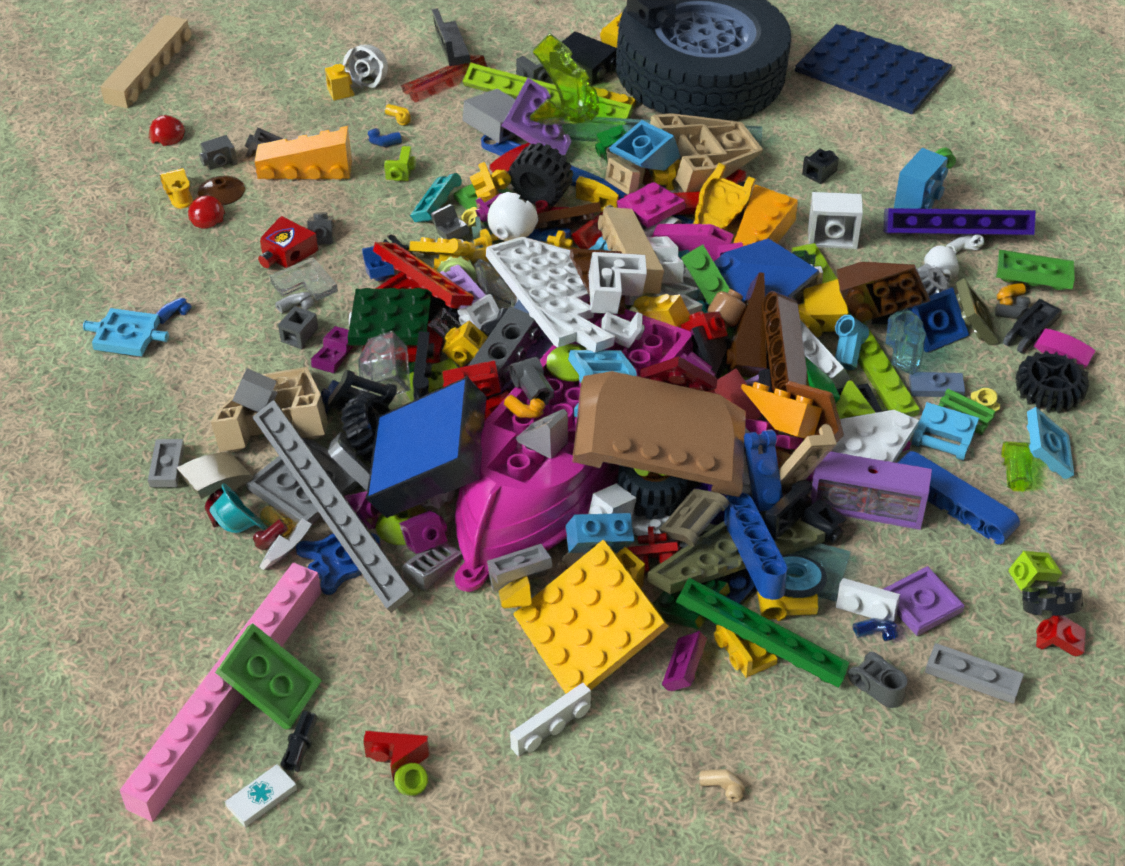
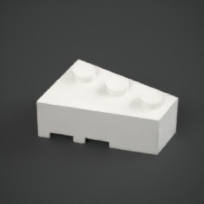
(821, 357)

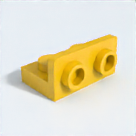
(744, 653)

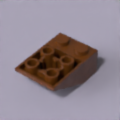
(880, 288)

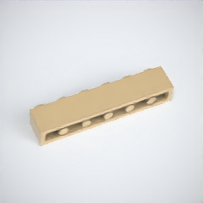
(145, 61)
(625, 234)

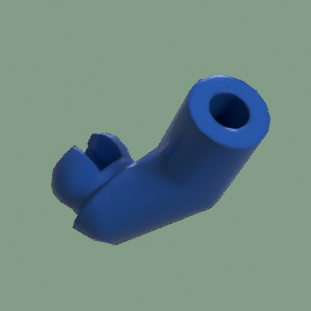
(170, 308)

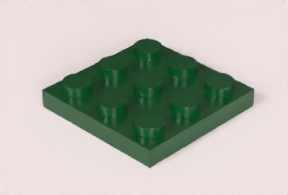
(387, 311)

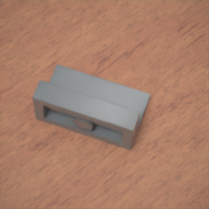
(527, 562)

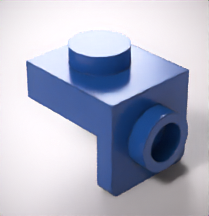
(375, 266)

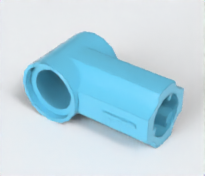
(851, 336)

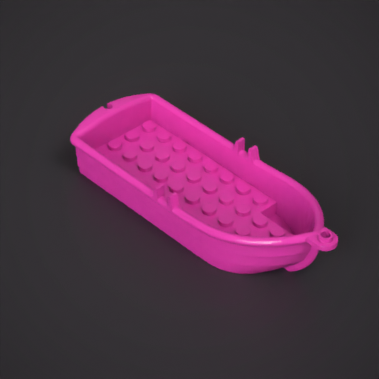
(527, 496)

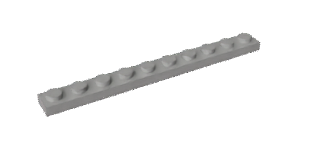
(333, 507)

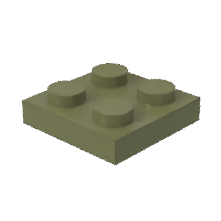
(976, 312)

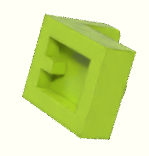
(1032, 567)

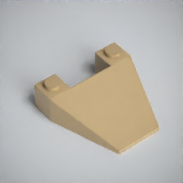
(705, 144)
(295, 396)

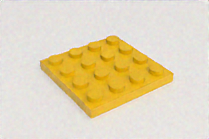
(590, 619)

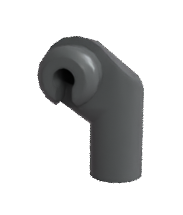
(1014, 311)

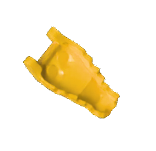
(721, 199)

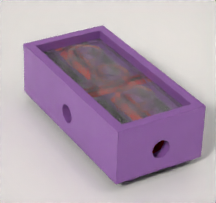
(873, 489)

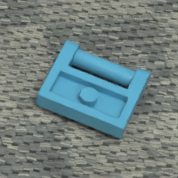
(589, 362)
(946, 424)

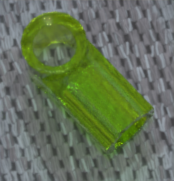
(1018, 465)

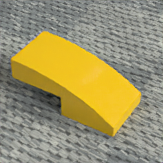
(595, 192)

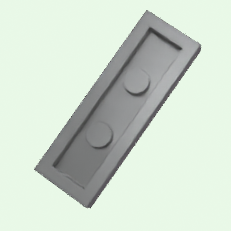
(974, 673)

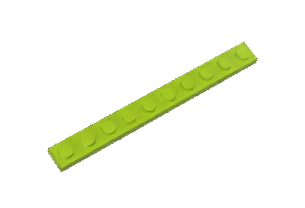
(871, 356)

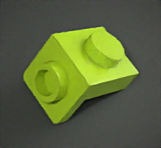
(400, 169)

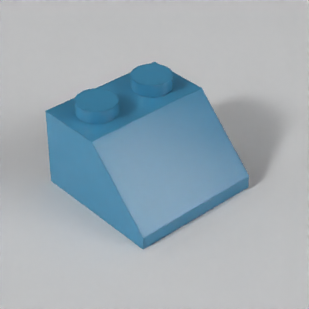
(647, 147)

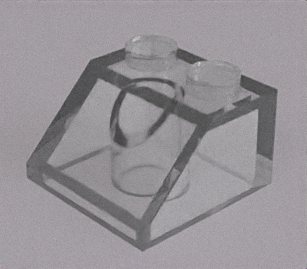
(385, 362)

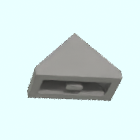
(547, 434)

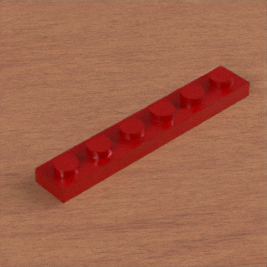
(423, 274)

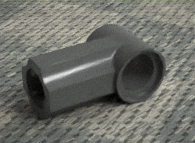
(530, 377)

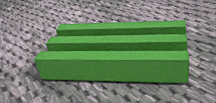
(968, 407)

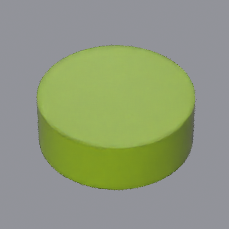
(411, 779)

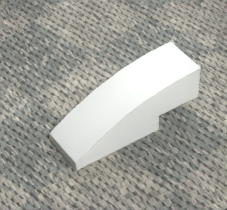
(667, 254)

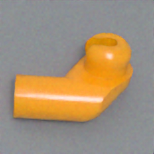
(522, 410)

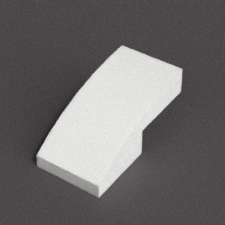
(282, 546)

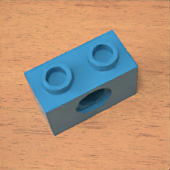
(588, 530)

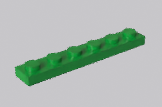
(763, 632)

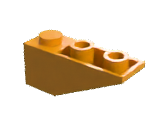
(783, 413)

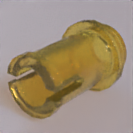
(270, 515)

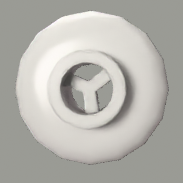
(944, 259)

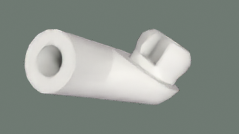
(967, 242)

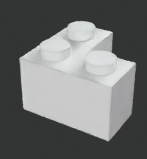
(614, 276)

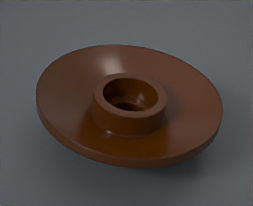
(224, 188)

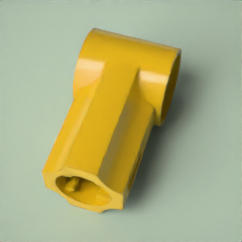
(785, 606)

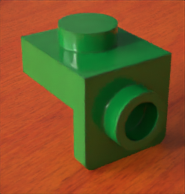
(608, 138)

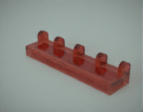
(436, 77)

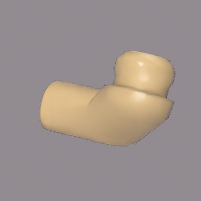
(726, 779)

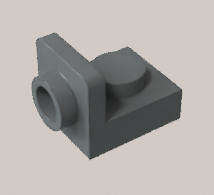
(260, 137)

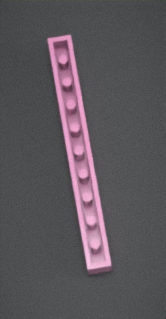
(213, 701)

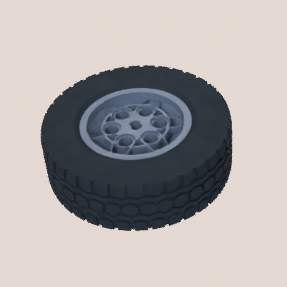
(711, 63)

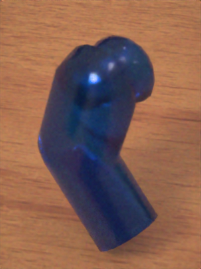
(876, 625)

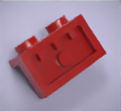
(482, 375)

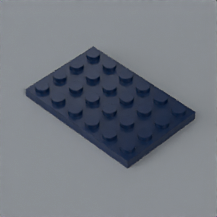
(873, 68)

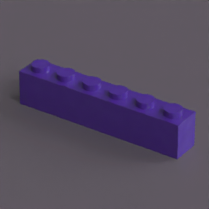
(959, 221)

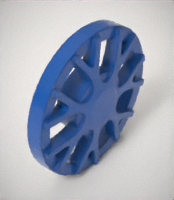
(542, 233)

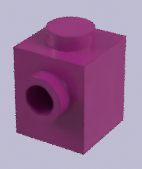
(424, 531)

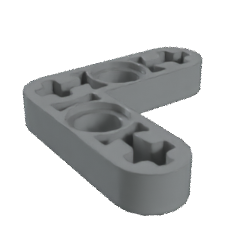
(347, 458)

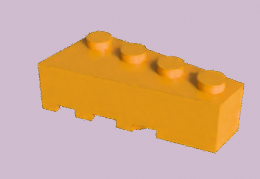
(306, 157)
(766, 216)

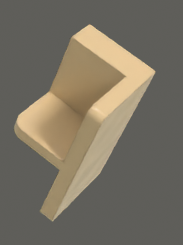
(624, 176)

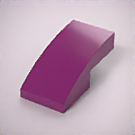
(333, 352)

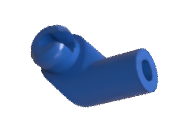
(383, 140)

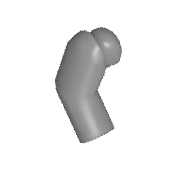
(292, 300)

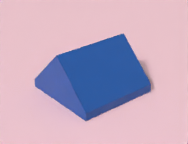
(941, 319)

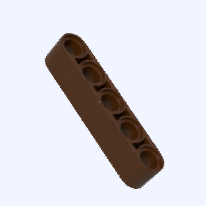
(784, 341)

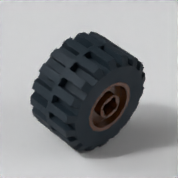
(653, 492)

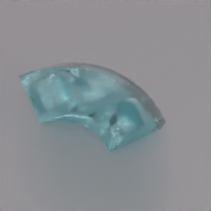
(907, 339)

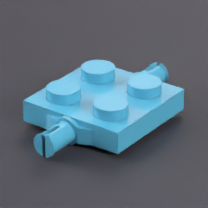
(125, 332)

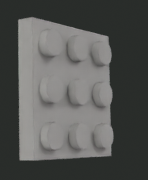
(282, 491)

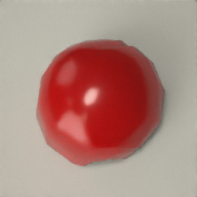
(166, 130)
(206, 212)

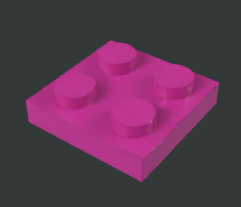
(652, 204)

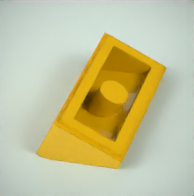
(516, 593)

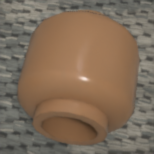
(729, 307)

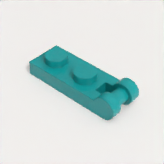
(435, 197)

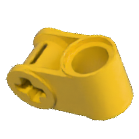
(177, 188)

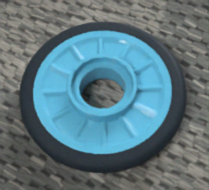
(812, 577)

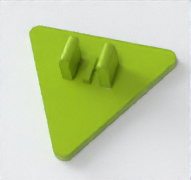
(852, 402)

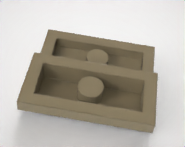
(211, 471)

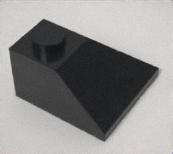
(709, 350)

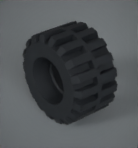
(540, 174)

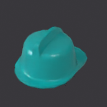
(233, 514)

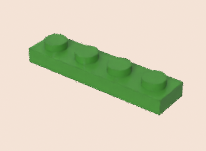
(706, 275)

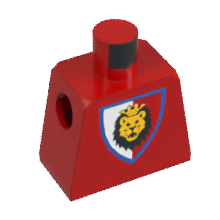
(286, 243)

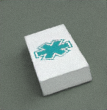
(261, 795)

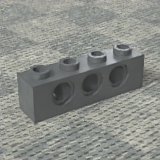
(508, 343)

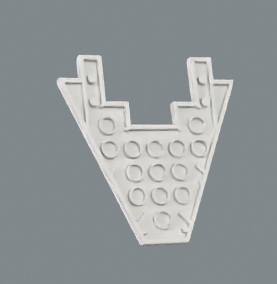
(555, 294)

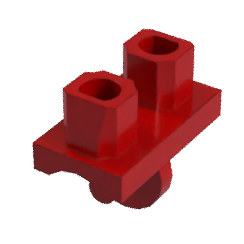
(653, 550)

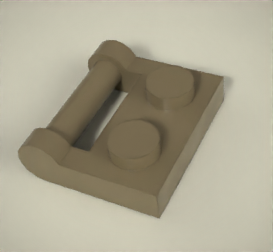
(694, 516)

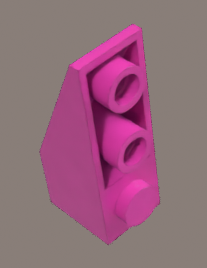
(694, 235)

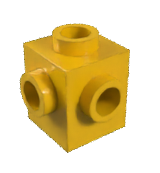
(463, 343)

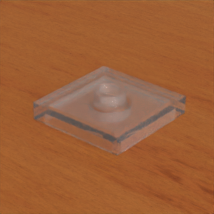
(492, 283)

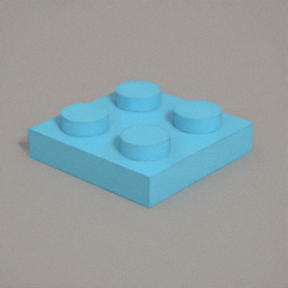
(1050, 443)

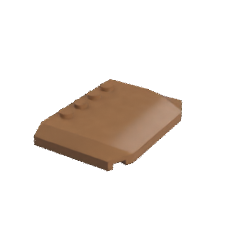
(660, 430)

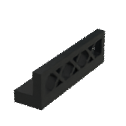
(450, 40)

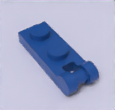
(763, 469)

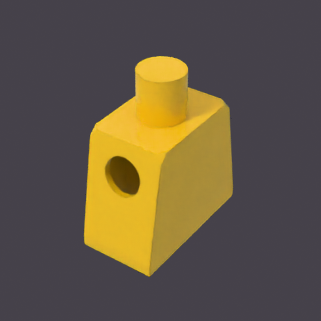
(824, 304)

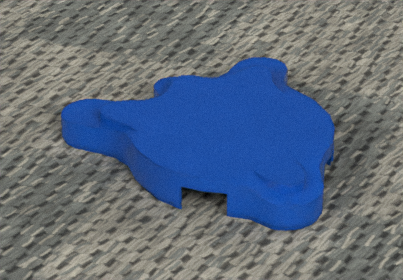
(330, 561)

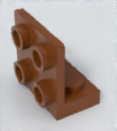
(822, 399)

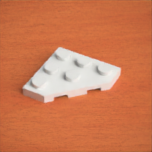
(876, 435)

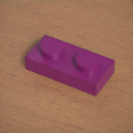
(684, 661)

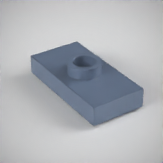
(935, 384)

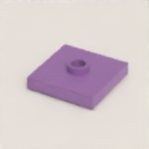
(925, 601)

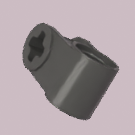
(880, 680)

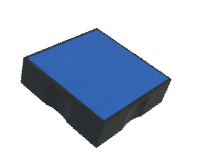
(427, 447)

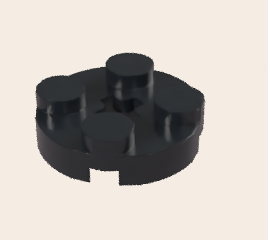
(1053, 598)

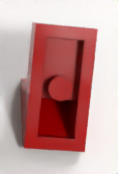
(396, 746)

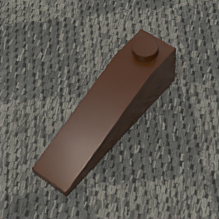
(748, 340)

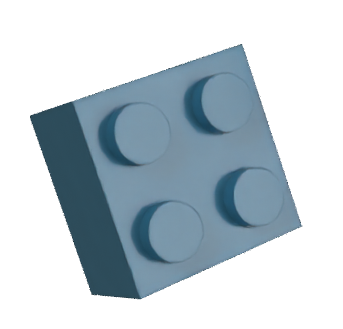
(921, 181)

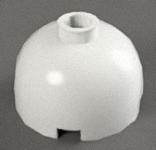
(366, 61)
(511, 217)

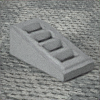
(426, 579)

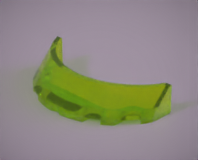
(576, 95)

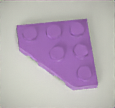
(519, 121)

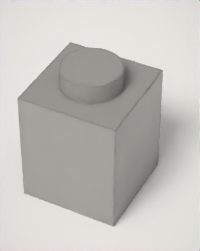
(255, 390)

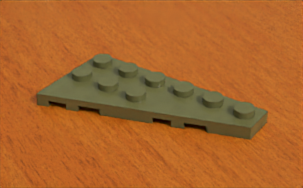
(718, 556)

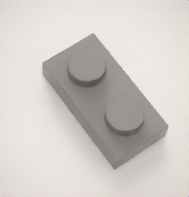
(164, 463)

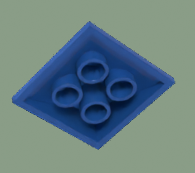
(782, 269)

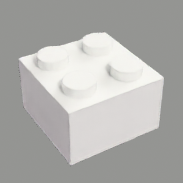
(835, 220)

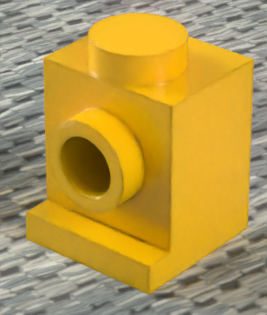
(338, 82)

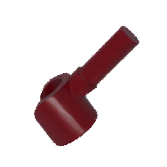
(542, 206)

